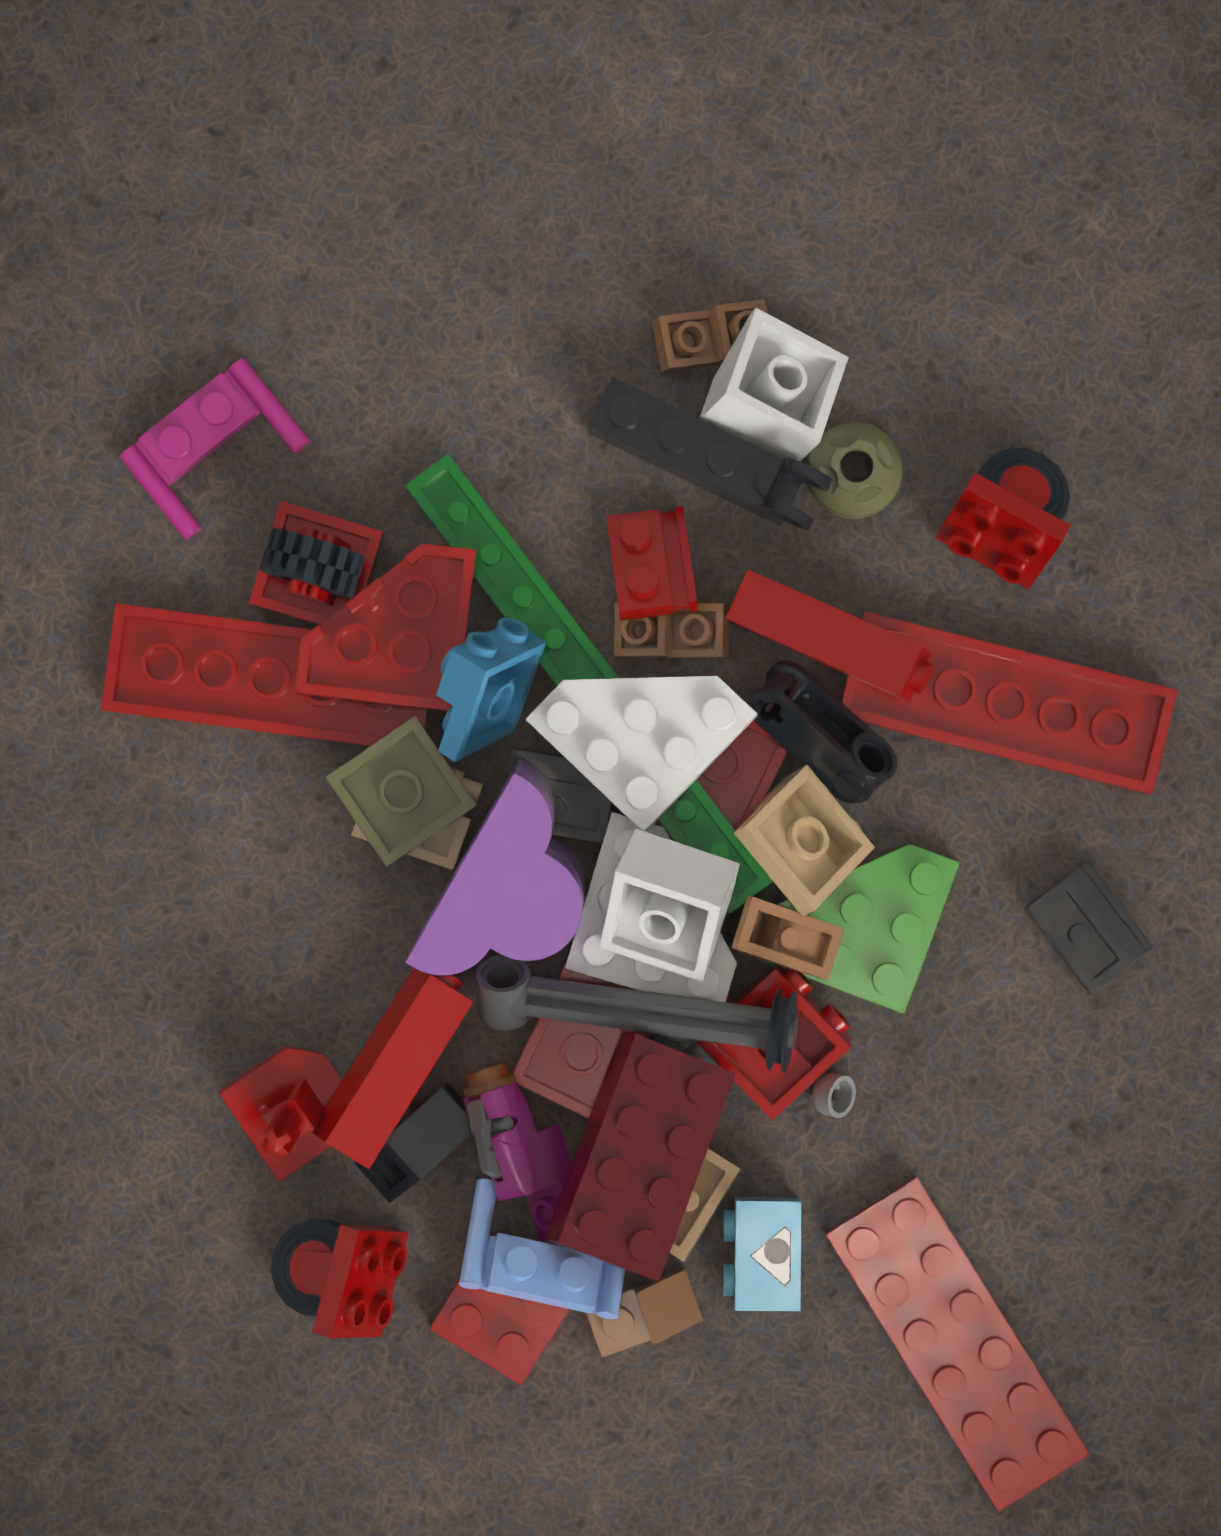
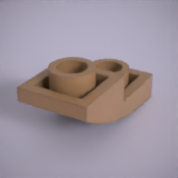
(700, 336)
(677, 635)

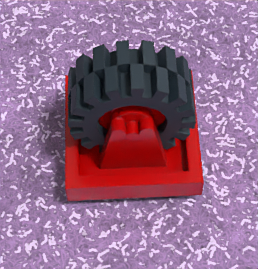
(313, 564)

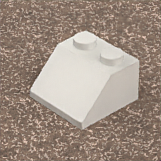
(775, 387)
(668, 904)

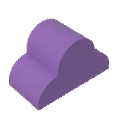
(511, 888)

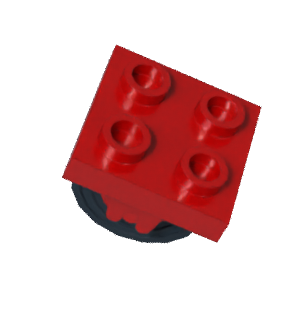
(1010, 515)
(340, 1275)

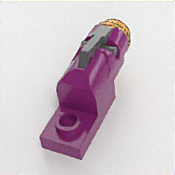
(511, 1148)

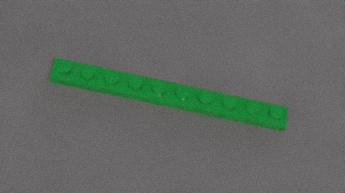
(568, 652)

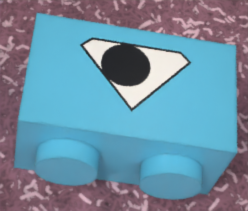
(764, 1253)

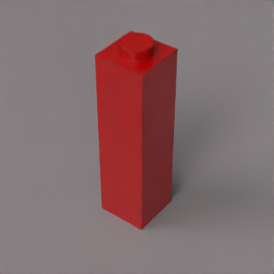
(830, 636)
(393, 1065)

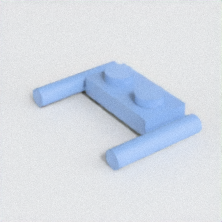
(535, 1268)

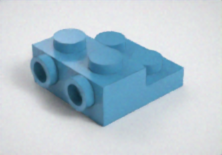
(487, 686)

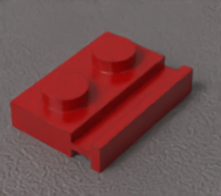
(651, 563)

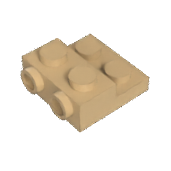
(804, 839)

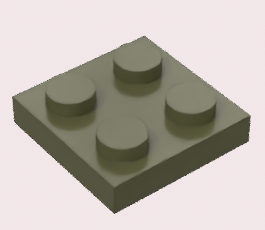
(401, 791)

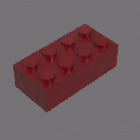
(640, 1156)

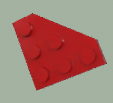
(393, 633)

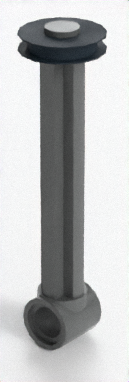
(513, 994)

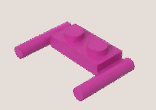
(198, 430)

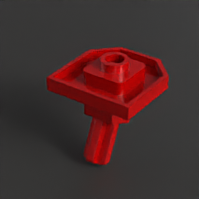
(282, 1104)

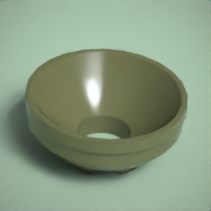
(862, 498)

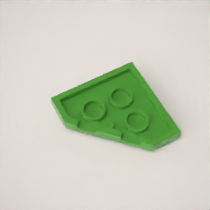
(887, 923)

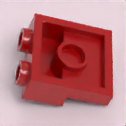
(818, 1043)
(498, 1328)

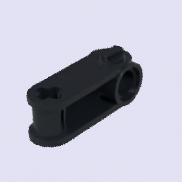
(823, 733)

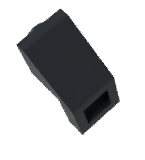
(419, 1143)

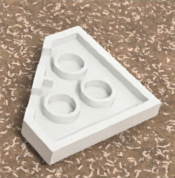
(642, 735)
(597, 962)

